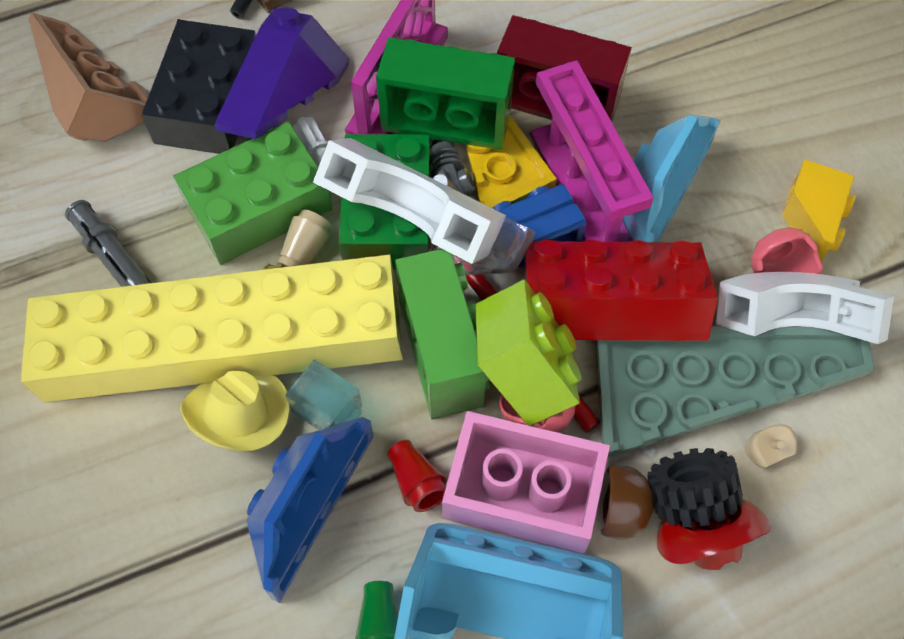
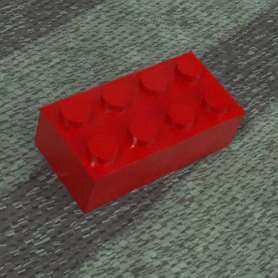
(625, 288)

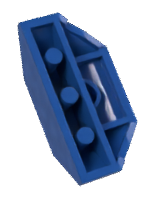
(301, 497)

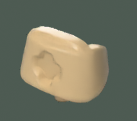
(771, 445)

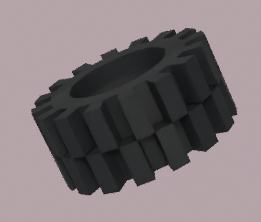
(695, 487)

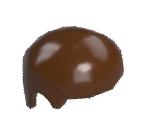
(626, 503)

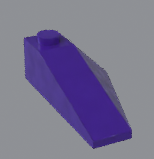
(282, 68)

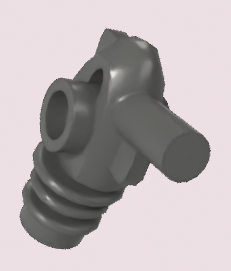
(450, 169)

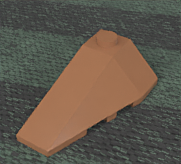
(82, 86)

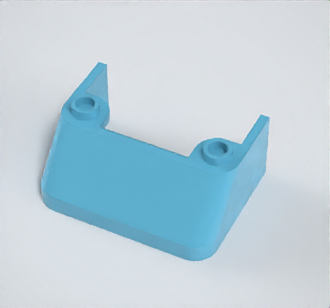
(507, 589)

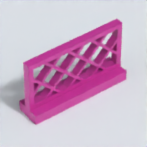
(409, 21)

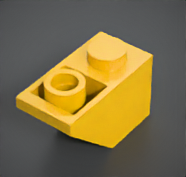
(818, 203)

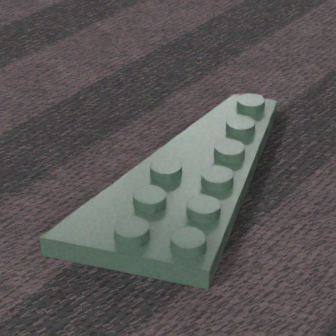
(682, 386)

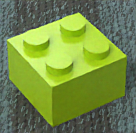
(527, 353)

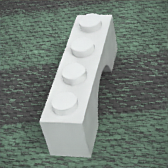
(379, 181)

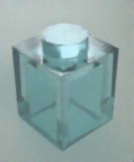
(324, 397)

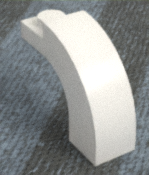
(788, 299)

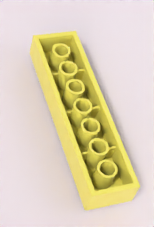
(210, 326)

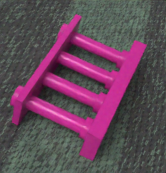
(588, 154)

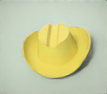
(237, 411)

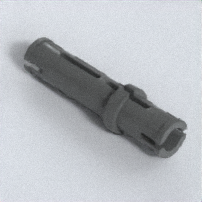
(102, 240)

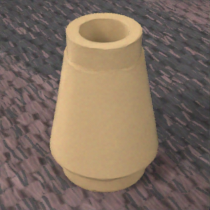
(304, 239)

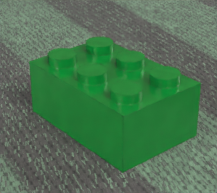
(445, 92)
(377, 232)

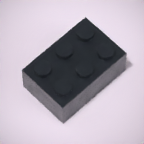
(194, 86)

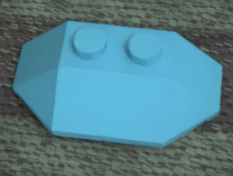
(668, 171)

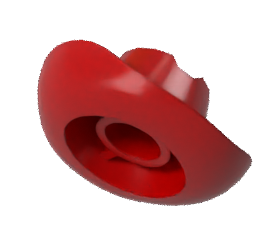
(715, 543)

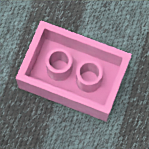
(525, 482)

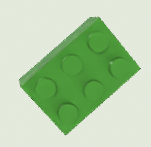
(252, 192)
(441, 332)

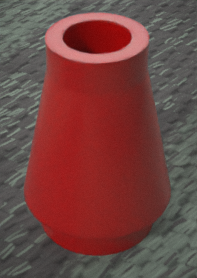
(417, 478)

